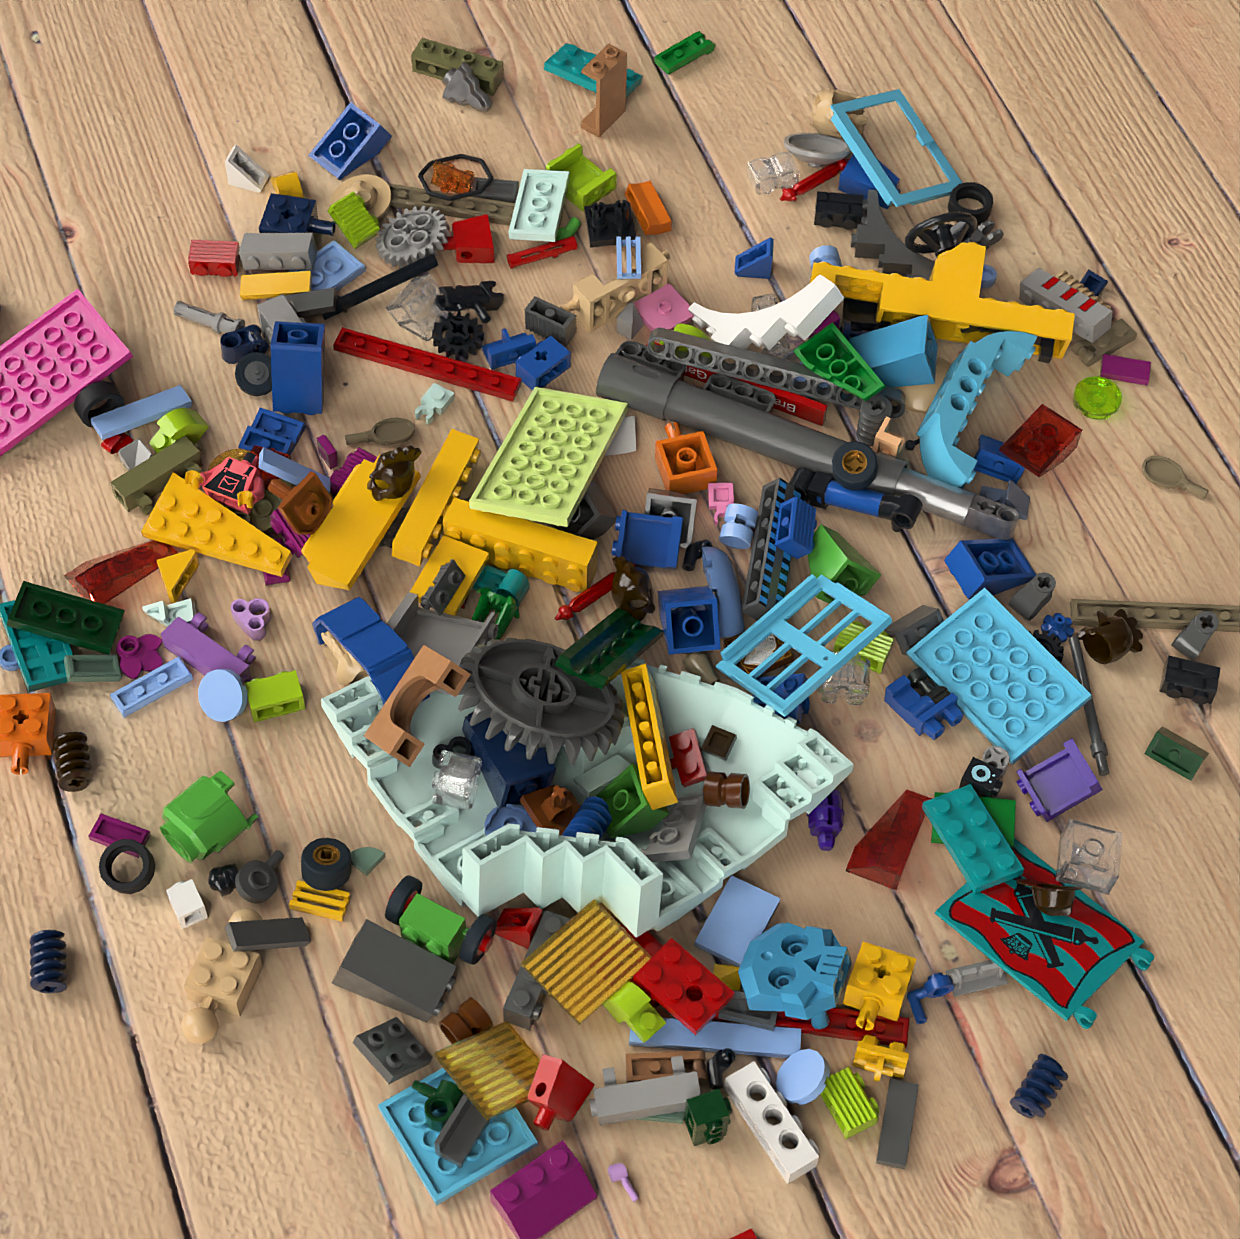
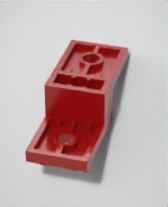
(671, 975)

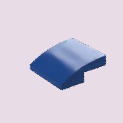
(272, 431)

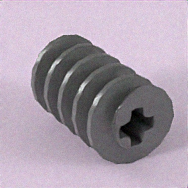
(871, 418)

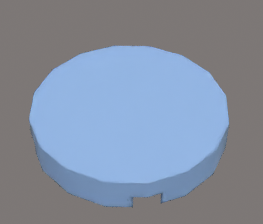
(222, 695)
(802, 1076)

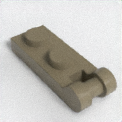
(1109, 342)

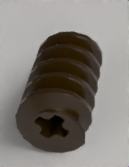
(72, 761)

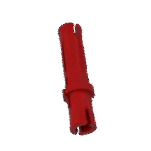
(568, 244)

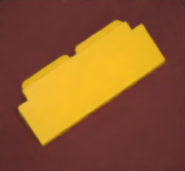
(351, 529)

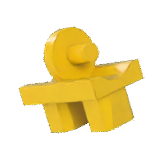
(880, 1059)

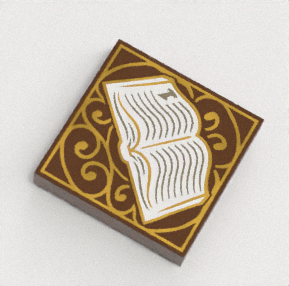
(761, 653)

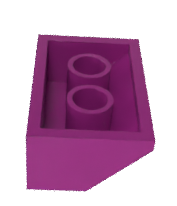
(543, 1193)

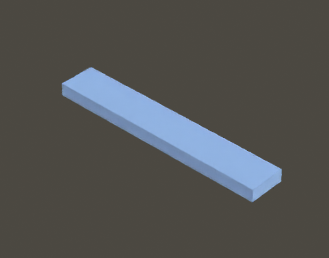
(720, 1035)

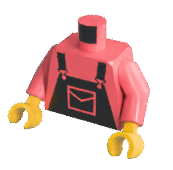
(231, 483)

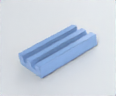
(628, 243)

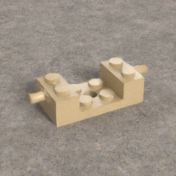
(600, 303)

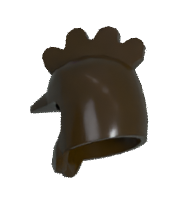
(397, 470)
(631, 584)
(1112, 637)

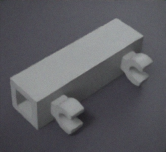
(644, 1098)

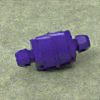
(827, 820)

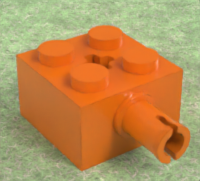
(685, 461)
(26, 727)

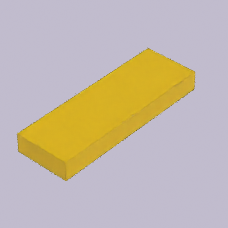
(274, 284)

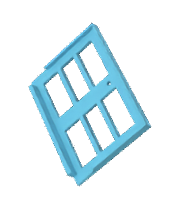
(775, 623)

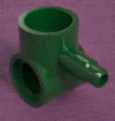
(444, 1097)

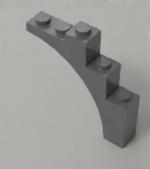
(878, 242)

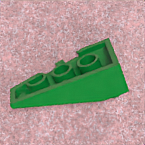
(838, 362)

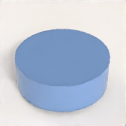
(8, 659)

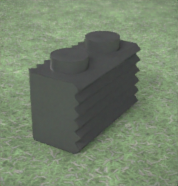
(550, 320)

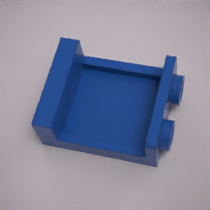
(648, 539)

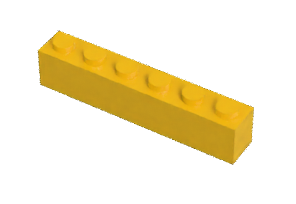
(434, 498)
(649, 737)

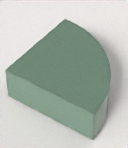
(366, 859)

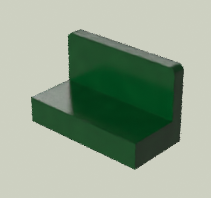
(1176, 753)

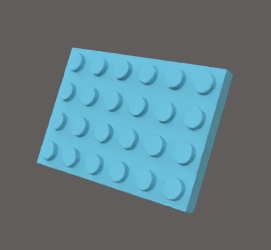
(999, 675)

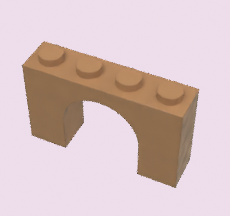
(392, 724)

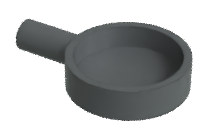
(258, 880)

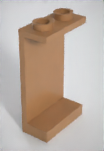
(610, 73)

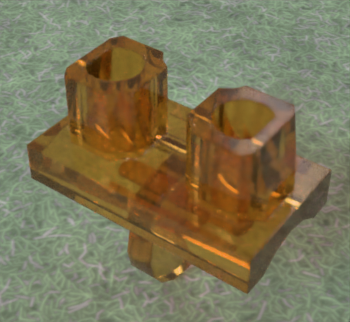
(451, 178)

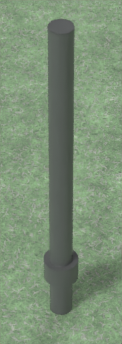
(1098, 748)

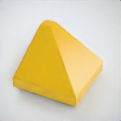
(728, 975)

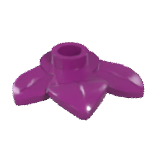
(143, 655)

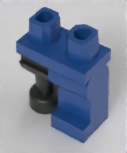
(926, 711)

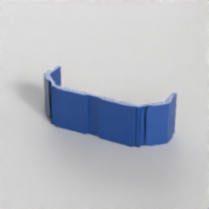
(368, 642)

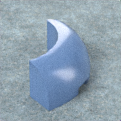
(723, 582)

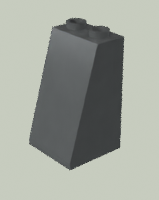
(395, 973)

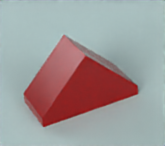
(519, 925)

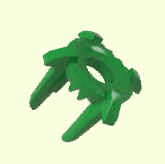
(506, 607)

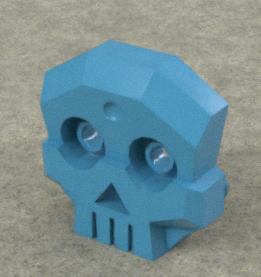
(809, 977)

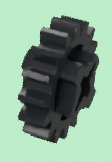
(457, 335)

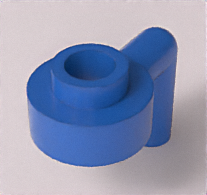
(936, 986)

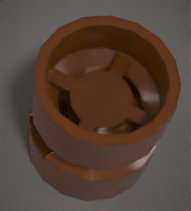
(730, 790)
(467, 1022)

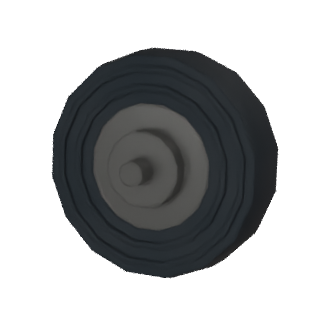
(254, 374)

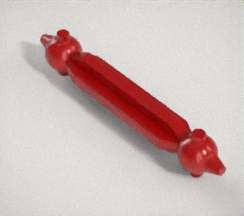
(813, 180)
(586, 598)

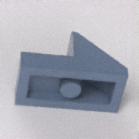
(1012, 497)

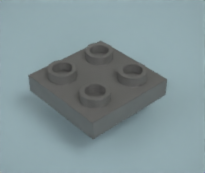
(392, 1050)

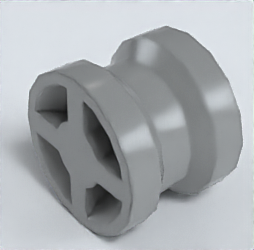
(997, 756)

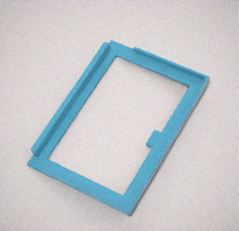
(870, 163)

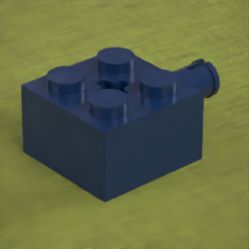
(293, 215)

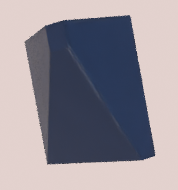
(1093, 282)

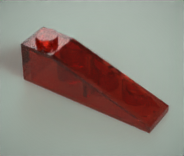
(114, 573)
(889, 843)

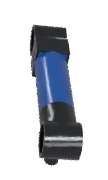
(824, 491)

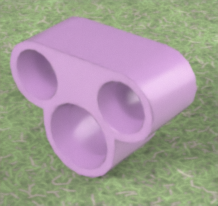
(243, 615)

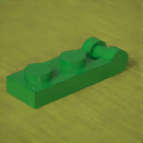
(684, 52)

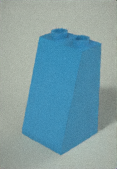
(900, 352)

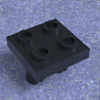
(607, 222)

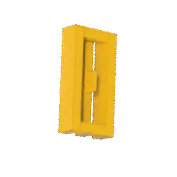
(301, 886)

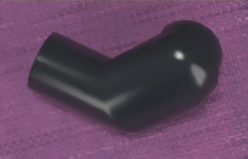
(694, 553)
(717, 1066)

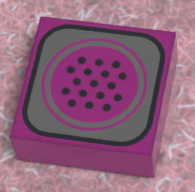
(327, 451)

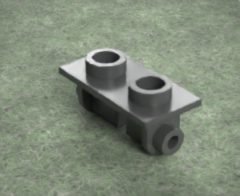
(446, 584)

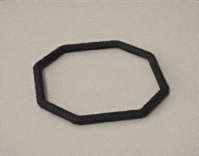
(459, 196)

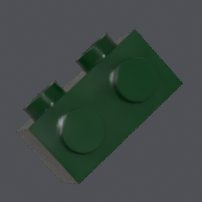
(707, 1117)

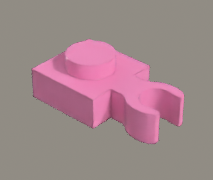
(719, 497)

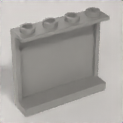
(444, 634)

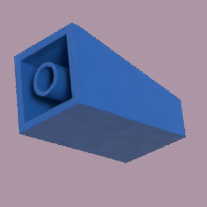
(298, 367)

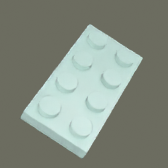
(539, 205)

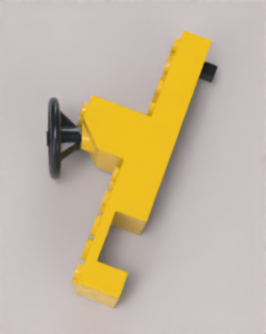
(951, 292)

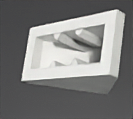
(244, 171)

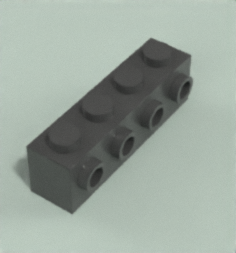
(526, 994)

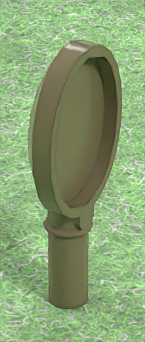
(385, 432)
(1169, 475)

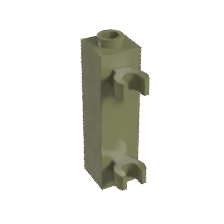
(151, 476)

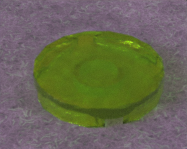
(1097, 397)

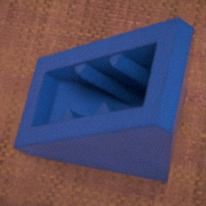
(755, 261)

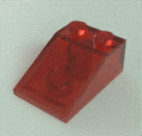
(1042, 441)

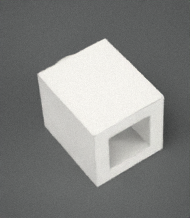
(186, 903)

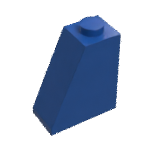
(856, 181)

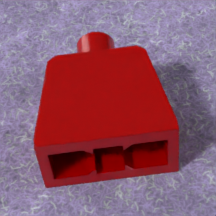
(471, 240)
(557, 1091)

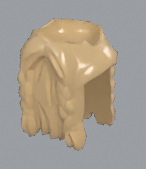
(823, 113)
(346, 666)

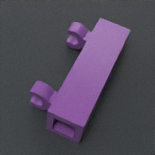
(202, 652)

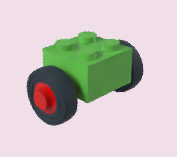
(437, 927)

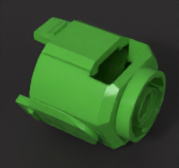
(204, 818)

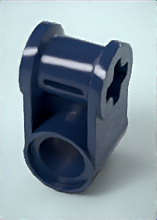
(242, 342)

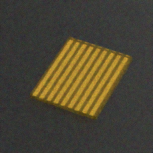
(586, 961)
(491, 1069)

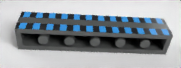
(768, 563)

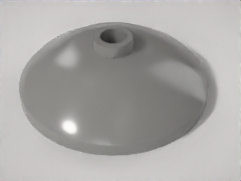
(816, 148)

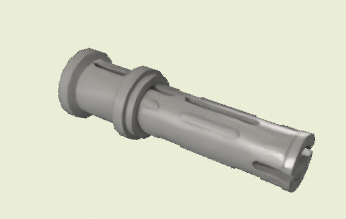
(218, 322)

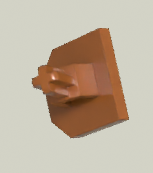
(304, 505)
(551, 807)

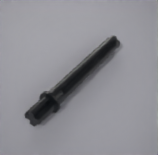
(382, 284)

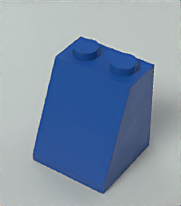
(689, 619)

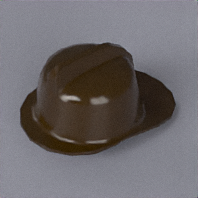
(1051, 898)

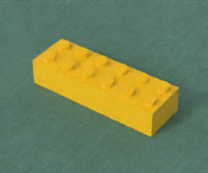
(525, 546)

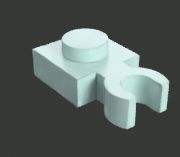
(434, 400)

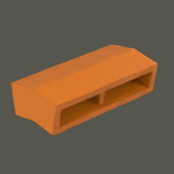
(648, 208)

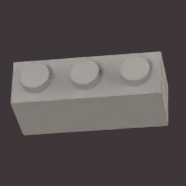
(278, 251)

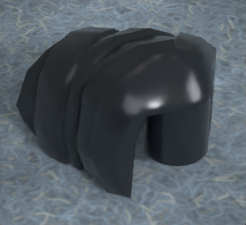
(223, 879)

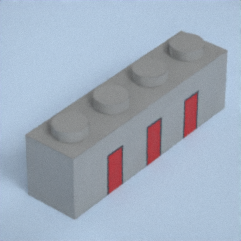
(1045, 290)

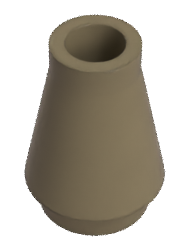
(699, 665)

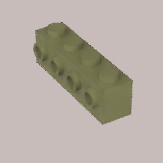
(437, 59)

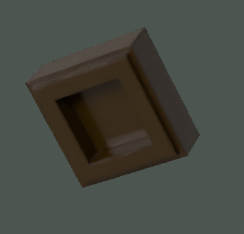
(719, 742)

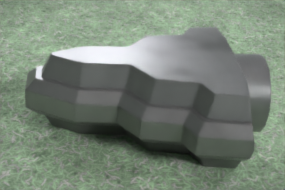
(465, 88)

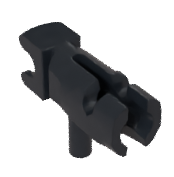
(475, 297)

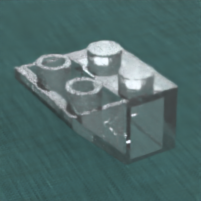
(416, 307)

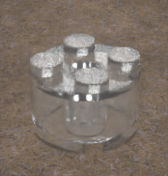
(848, 683)
(457, 780)

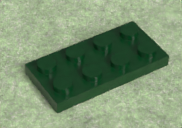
(65, 617)

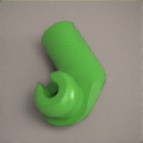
(569, 230)

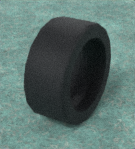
(974, 191)
(93, 394)
(112, 852)

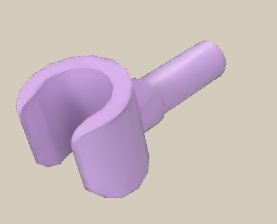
(619, 1172)

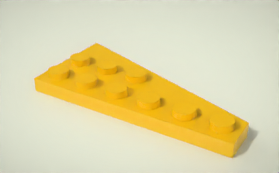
(200, 523)

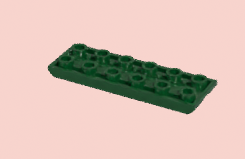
(608, 648)

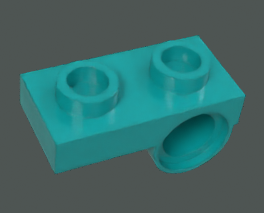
(507, 584)

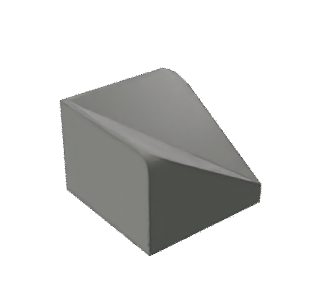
(629, 321)
(134, 454)

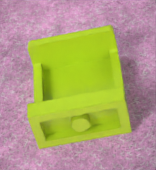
(586, 181)

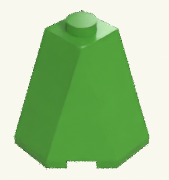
(840, 563)

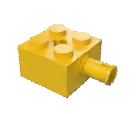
(878, 983)

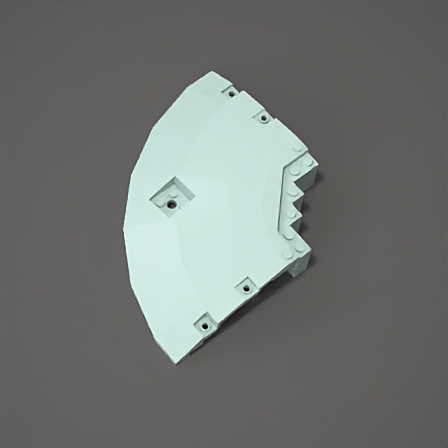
(483, 872)

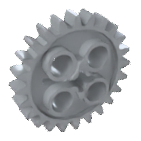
(412, 236)

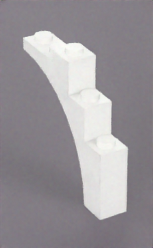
(765, 327)

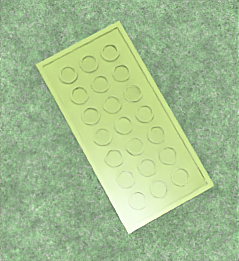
(549, 457)

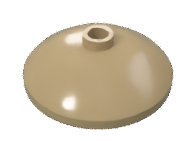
(919, 397)

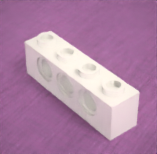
(789, 1162)

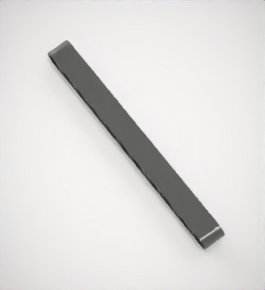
(761, 375)

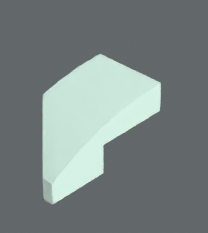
(168, 613)

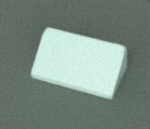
(600, 776)

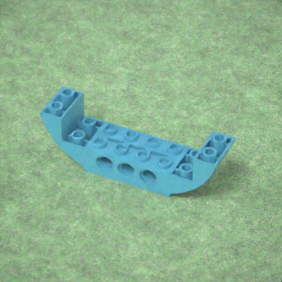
(956, 397)

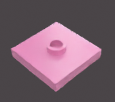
(663, 309)

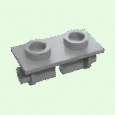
(976, 977)

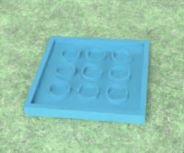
(499, 1144)

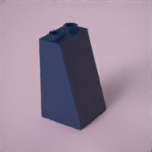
(507, 772)

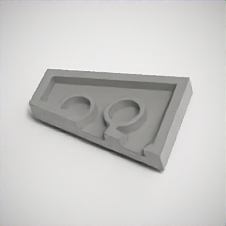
(679, 832)

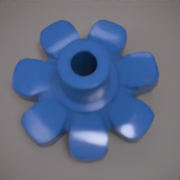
(1058, 626)

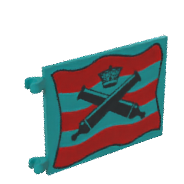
(1049, 955)

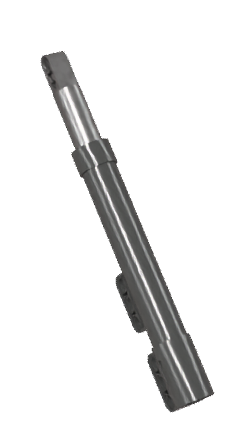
(745, 418)

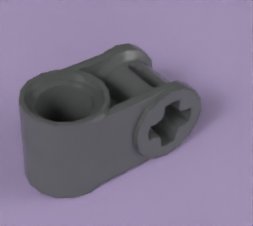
(1033, 595)
(1194, 637)

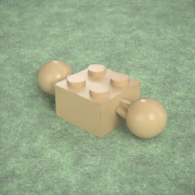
(220, 982)

